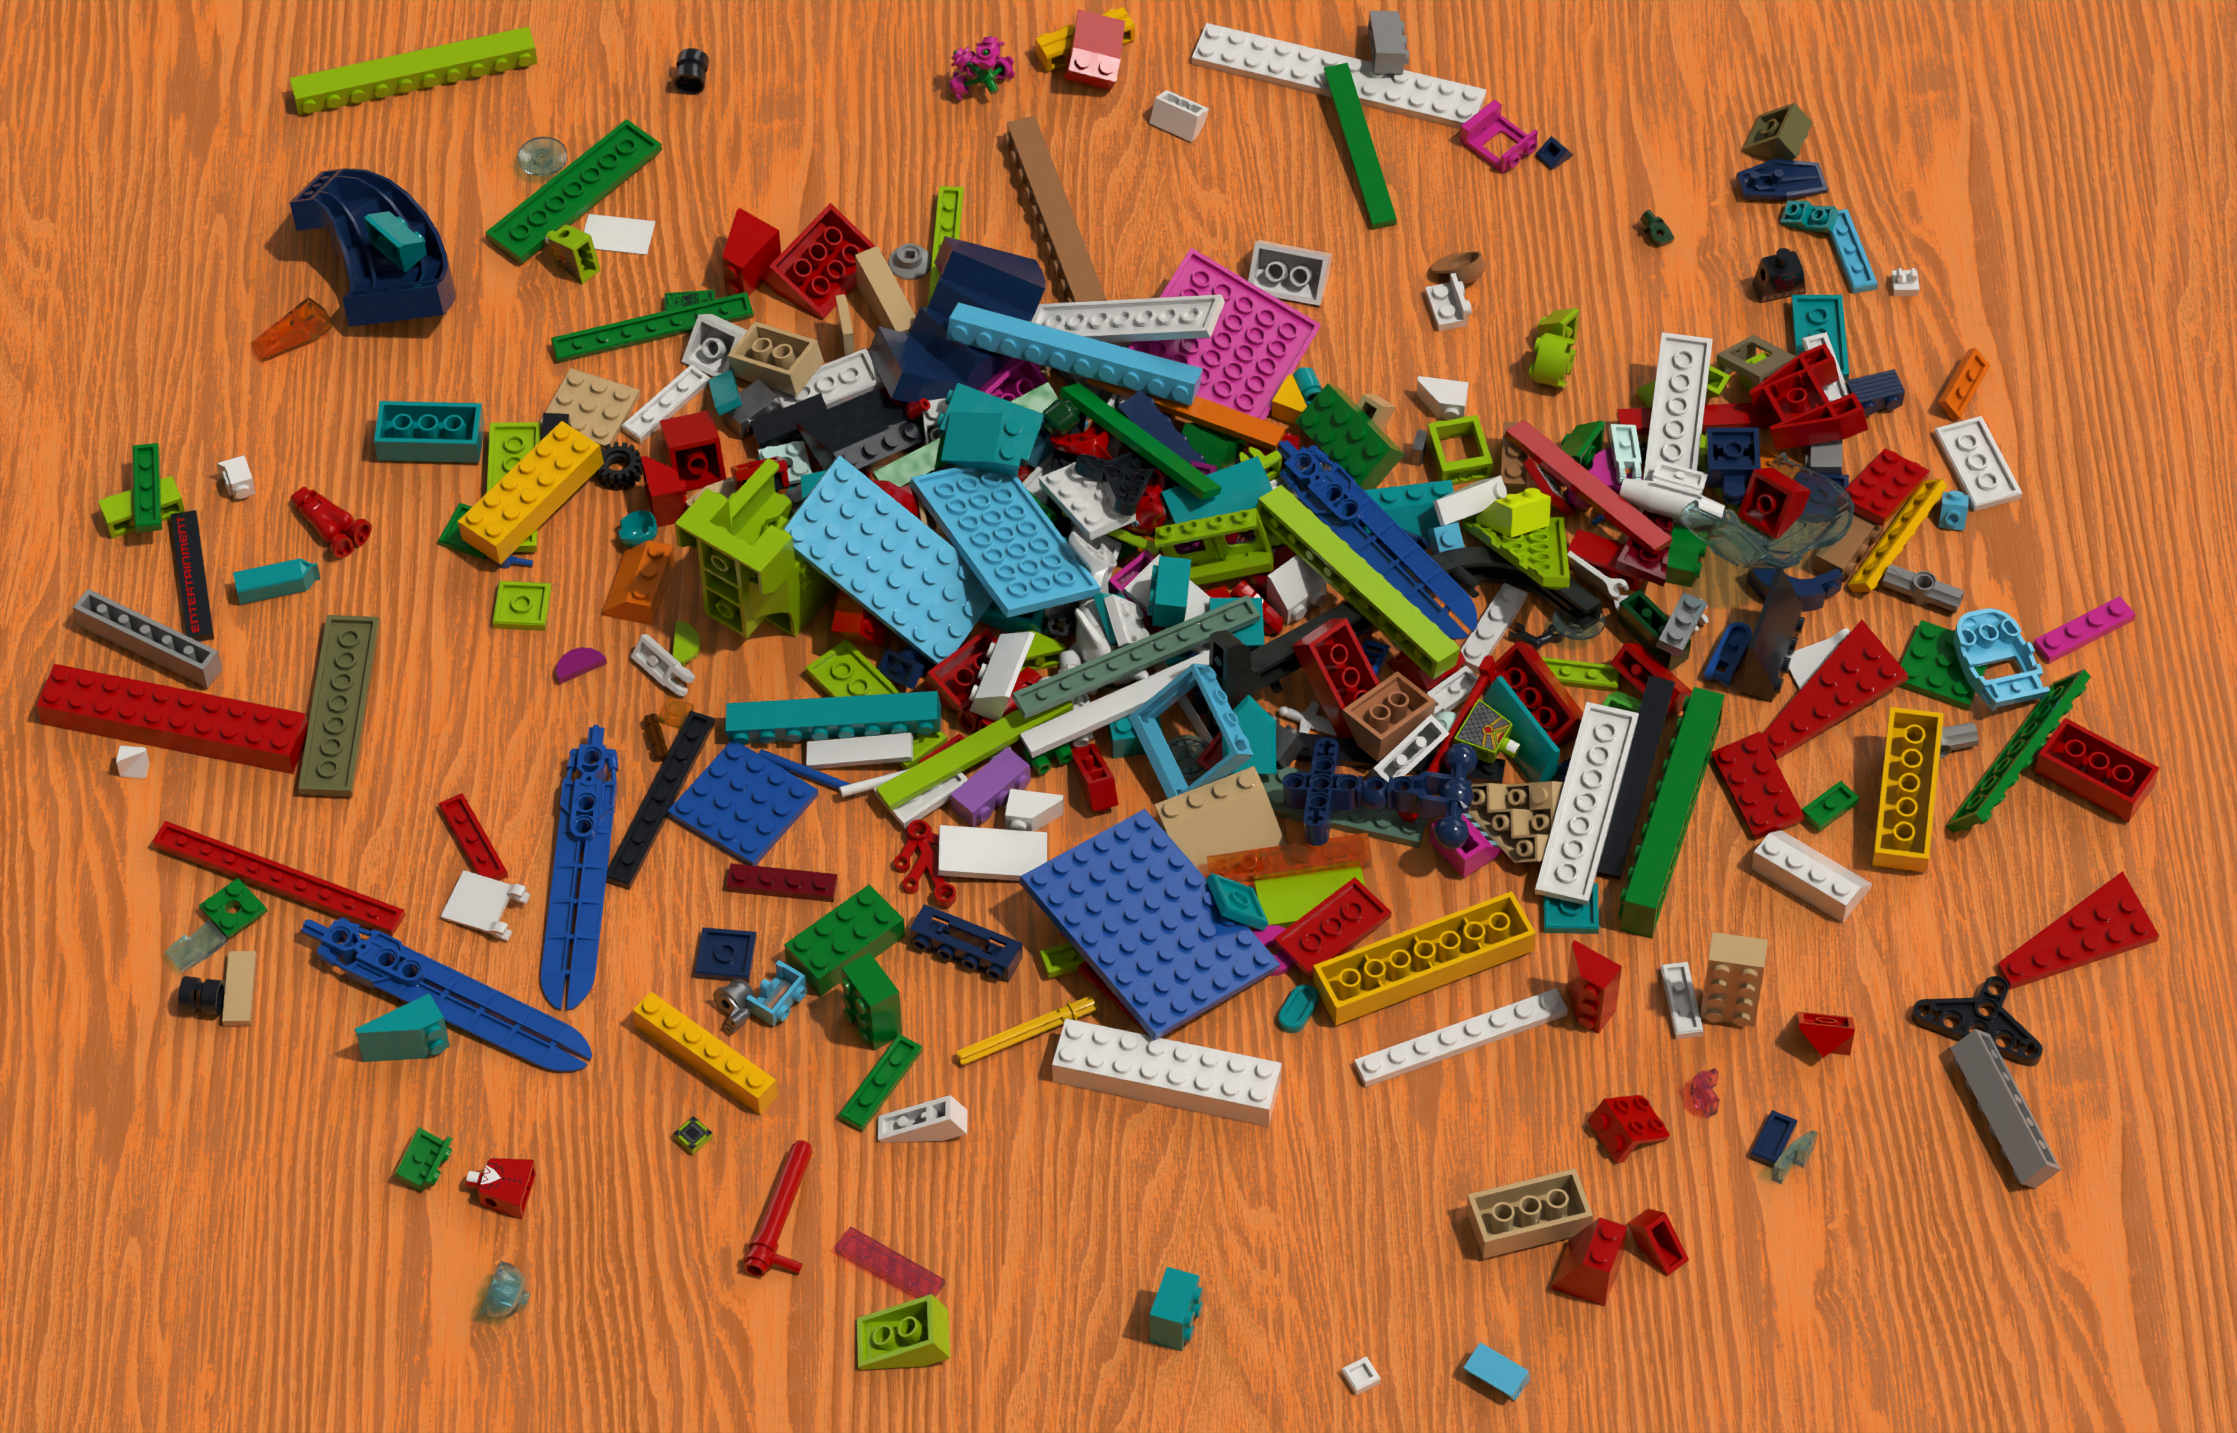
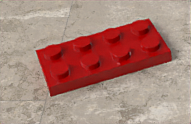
(1885, 486)
(1757, 785)
(1332, 926)

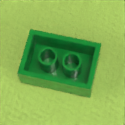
(871, 1001)

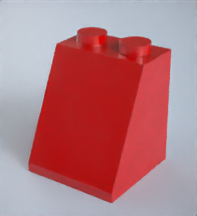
(748, 252)
(694, 449)
(1592, 1261)

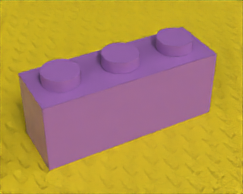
(990, 787)

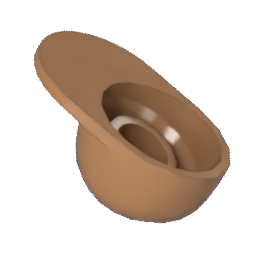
(1466, 265)

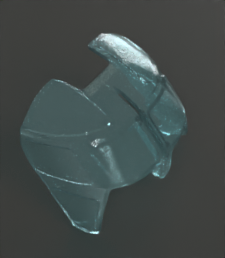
(1822, 524)

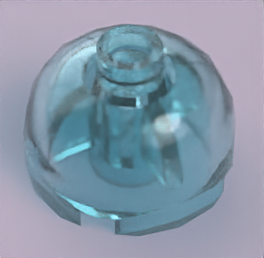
(505, 1292)

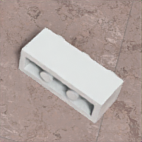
(1411, 749)

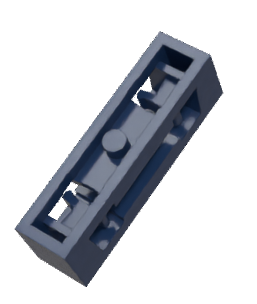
(966, 943)

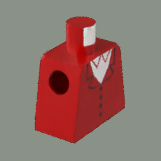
(504, 1185)

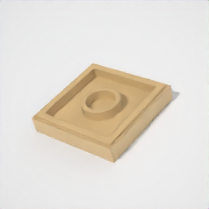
(844, 325)

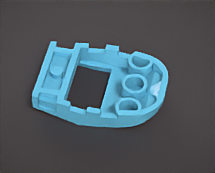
(1993, 637)

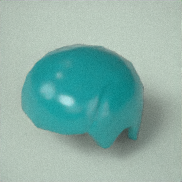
(637, 528)

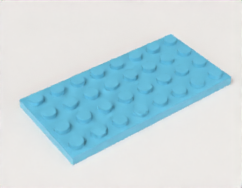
(1005, 539)
(888, 561)

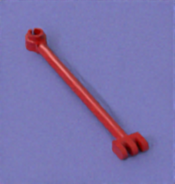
(1487, 676)

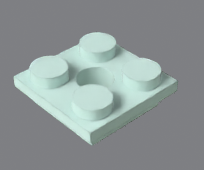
(794, 454)

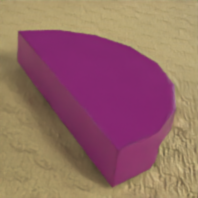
(578, 662)

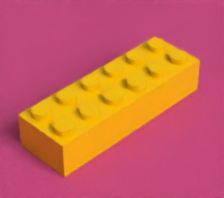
(530, 492)
(1908, 789)

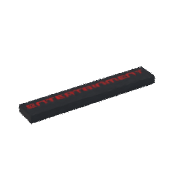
(192, 575)

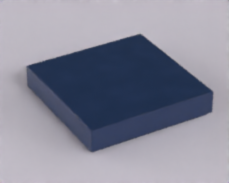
(725, 954)

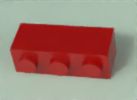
(1602, 555)
(1637, 664)

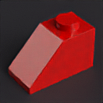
(1658, 1240)

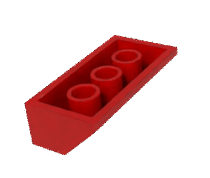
(1540, 692)

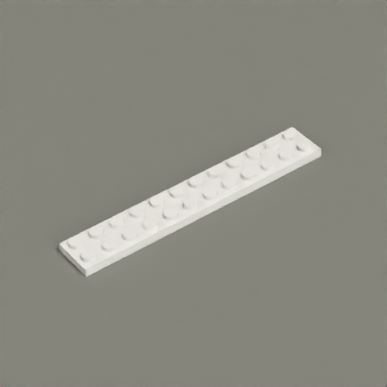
(1304, 66)

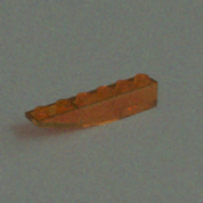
(1292, 859)

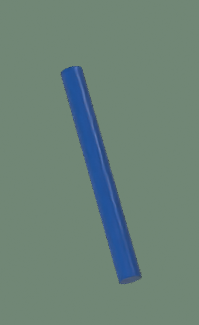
(804, 770)

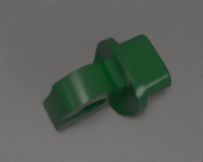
(1656, 225)

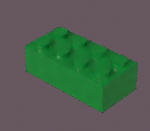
(1349, 437)
(843, 935)

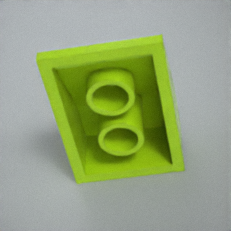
(904, 1335)

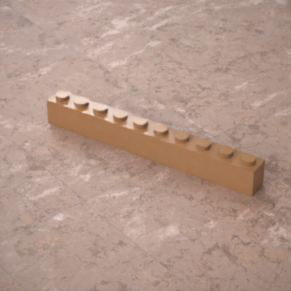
(1052, 211)

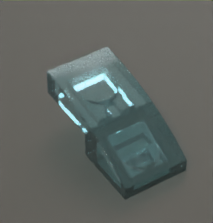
(200, 945)
(1796, 1153)

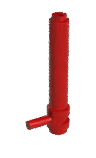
(765, 1243)

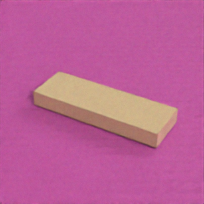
(239, 988)

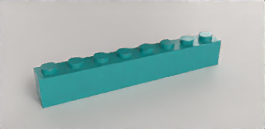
(833, 717)

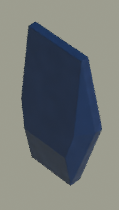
(1781, 180)

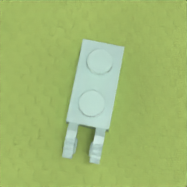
(1625, 450)

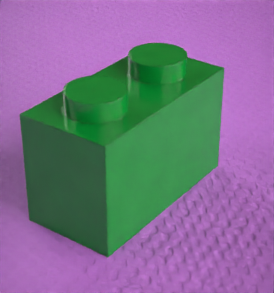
(1684, 557)

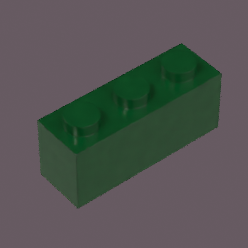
(1646, 625)

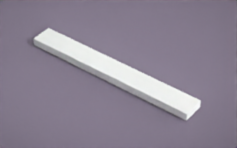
(1103, 710)

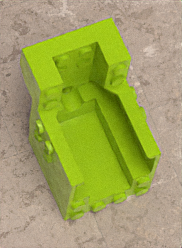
(749, 573)

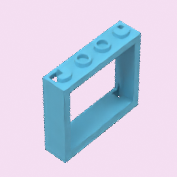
(1156, 747)

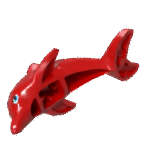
(1095, 443)

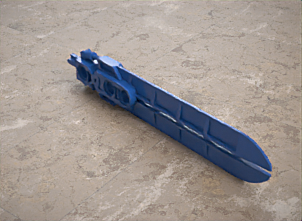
(1326, 486)
(600, 795)
(459, 998)

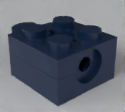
(1730, 460)

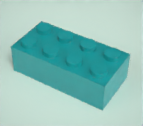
(429, 431)

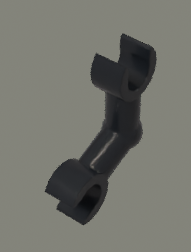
(1536, 642)

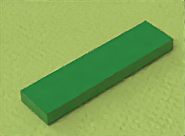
(147, 487)
(880, 1083)

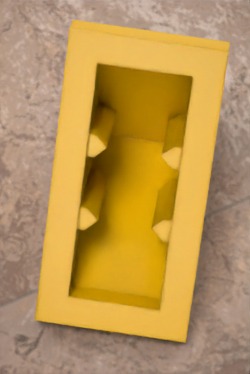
(1288, 402)

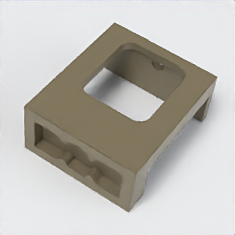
(1734, 359)

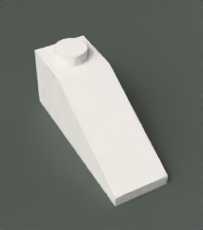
(1469, 500)
(927, 1121)

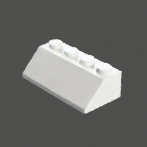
(1809, 875)

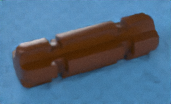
(656, 736)

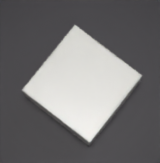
(1361, 1375)

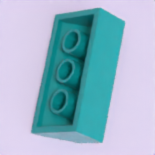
(1412, 504)

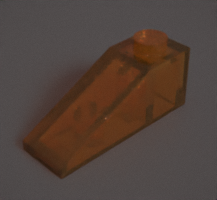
(294, 330)

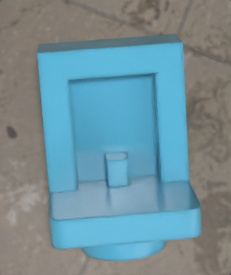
(1954, 510)

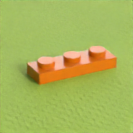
(1964, 384)

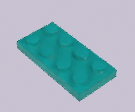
(1818, 315)

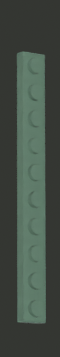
(1134, 657)

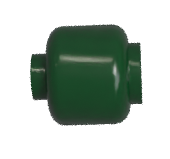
(1060, 417)

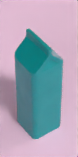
(275, 580)

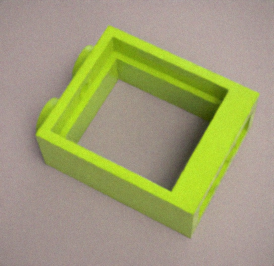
(1475, 468)

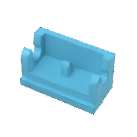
(1497, 1371)

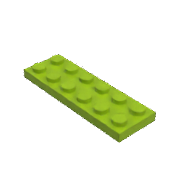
(507, 447)
(848, 673)

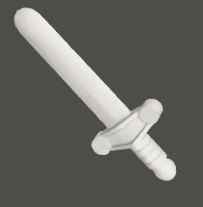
(1309, 719)

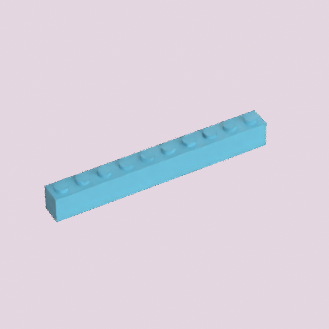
(1074, 353)

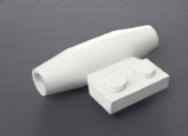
(1669, 491)

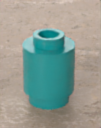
(1307, 383)

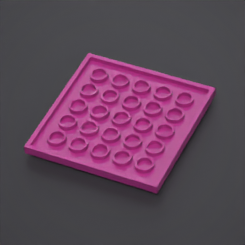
(1251, 345)

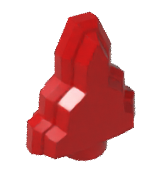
(1271, 618)

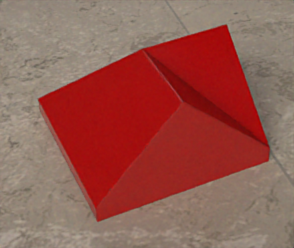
(1827, 1032)

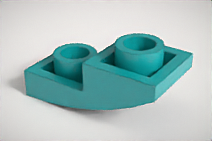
(1809, 217)

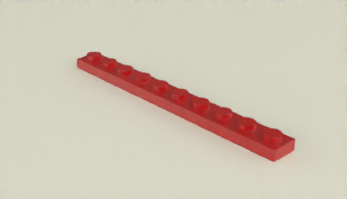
(278, 878)

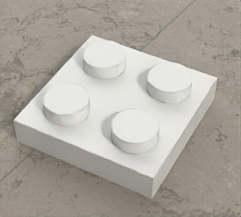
(1126, 620)

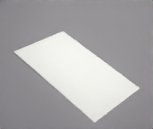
(619, 233)

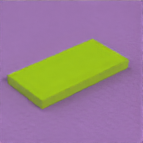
(1293, 896)

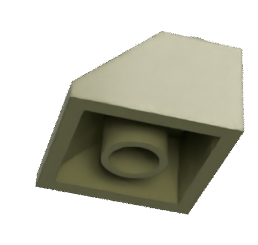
(1778, 134)

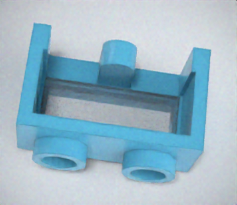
(778, 995)

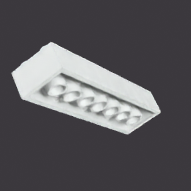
(1167, 1072)

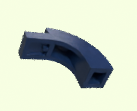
(1809, 591)

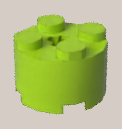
(1553, 360)

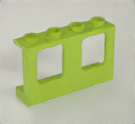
(1219, 558)

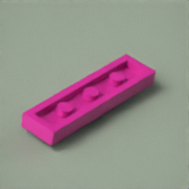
(2084, 629)

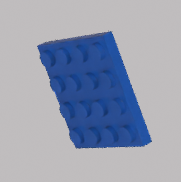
(742, 803)

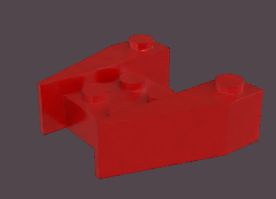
(1802, 406)

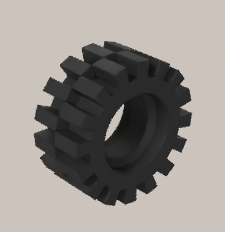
(622, 477)

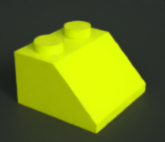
(1517, 513)

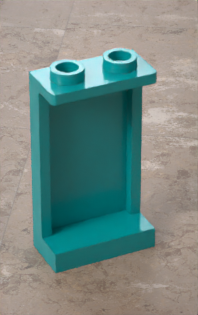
(974, 401)

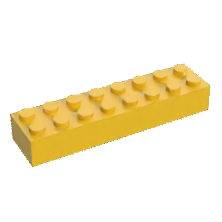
(1423, 958)

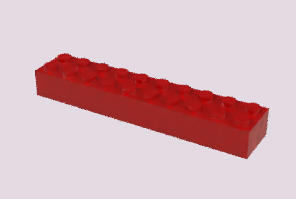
(173, 718)

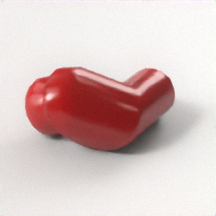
(916, 409)

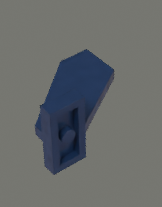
(905, 667)

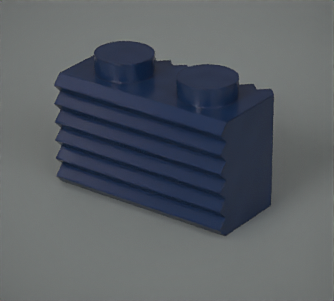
(1878, 391)

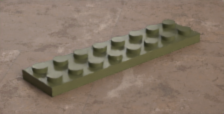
(339, 706)

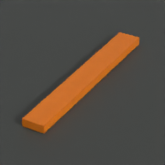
(1212, 416)

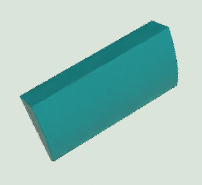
(1240, 491)
(1538, 753)

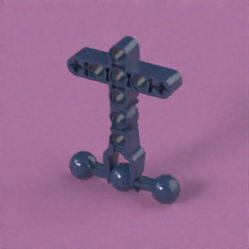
(1328, 790)

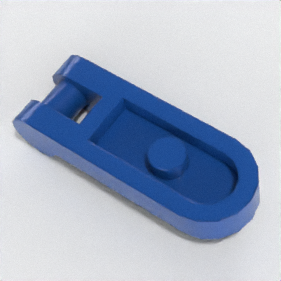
(1729, 653)

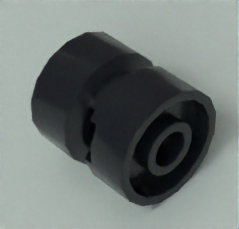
(691, 71)
(210, 999)

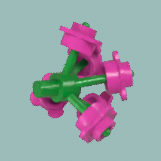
(984, 64)

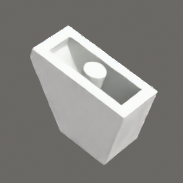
(1443, 397)
(1032, 810)

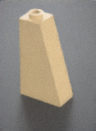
(883, 291)

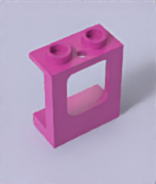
(1485, 126)

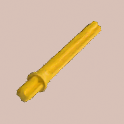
(1026, 1030)

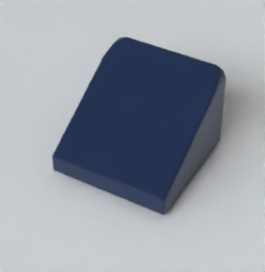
(1553, 153)

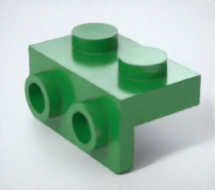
(422, 1160)

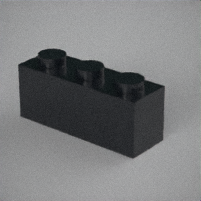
(780, 426)

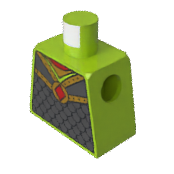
(573, 252)
(1487, 733)

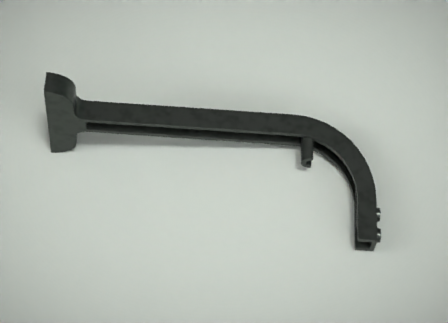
(1247, 672)

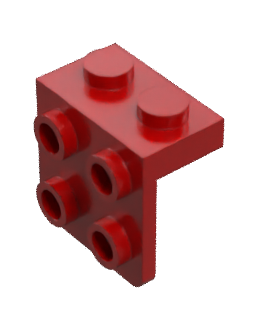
(1625, 1123)

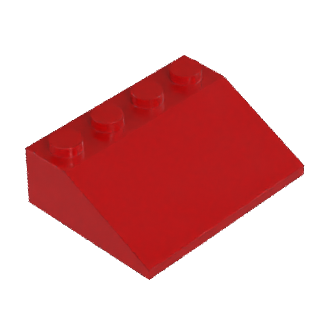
(819, 263)

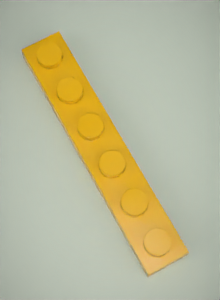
(1897, 535)

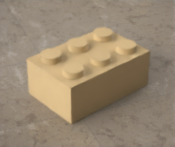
(775, 358)

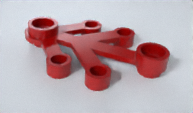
(927, 859)

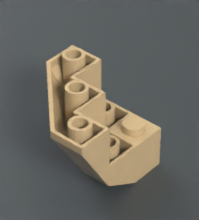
(1517, 816)

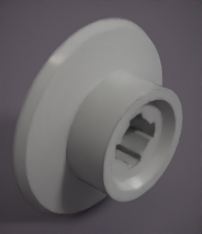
(910, 262)

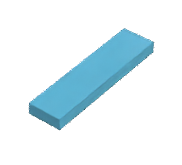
(1852, 255)

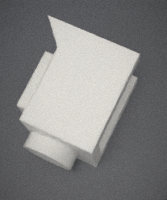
(237, 477)

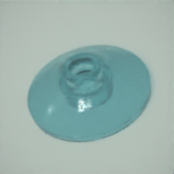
(542, 156)
(1571, 630)

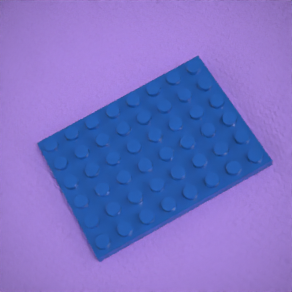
(1148, 924)

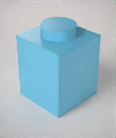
(1445, 538)

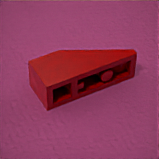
(1095, 778)

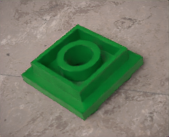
(231, 896)

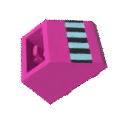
(1474, 853)

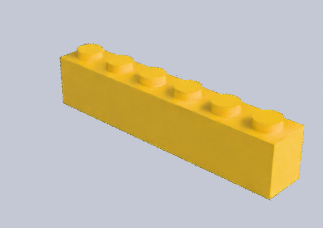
(705, 1053)

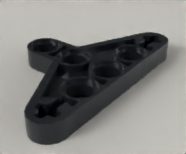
(1122, 478)
(1967, 1015)

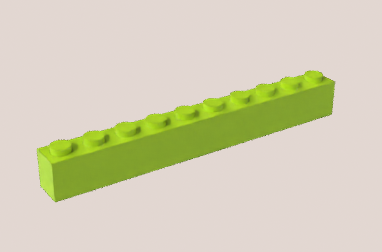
(413, 70)
(1358, 582)

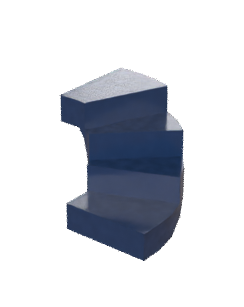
(377, 285)
(925, 360)

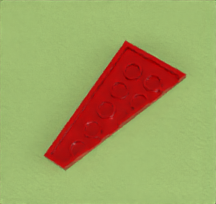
(1845, 683)
(2093, 930)

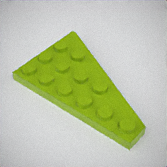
(1536, 553)

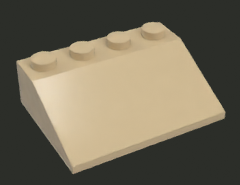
(1220, 818)

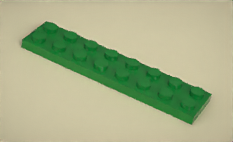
(574, 190)
(2018, 752)

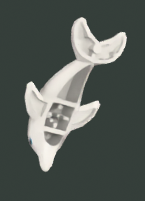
(1090, 631)

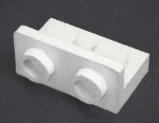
(1448, 304)

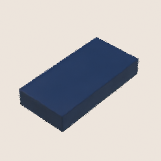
(1773, 1138)

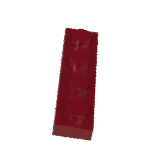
(782, 882)

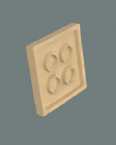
(594, 405)

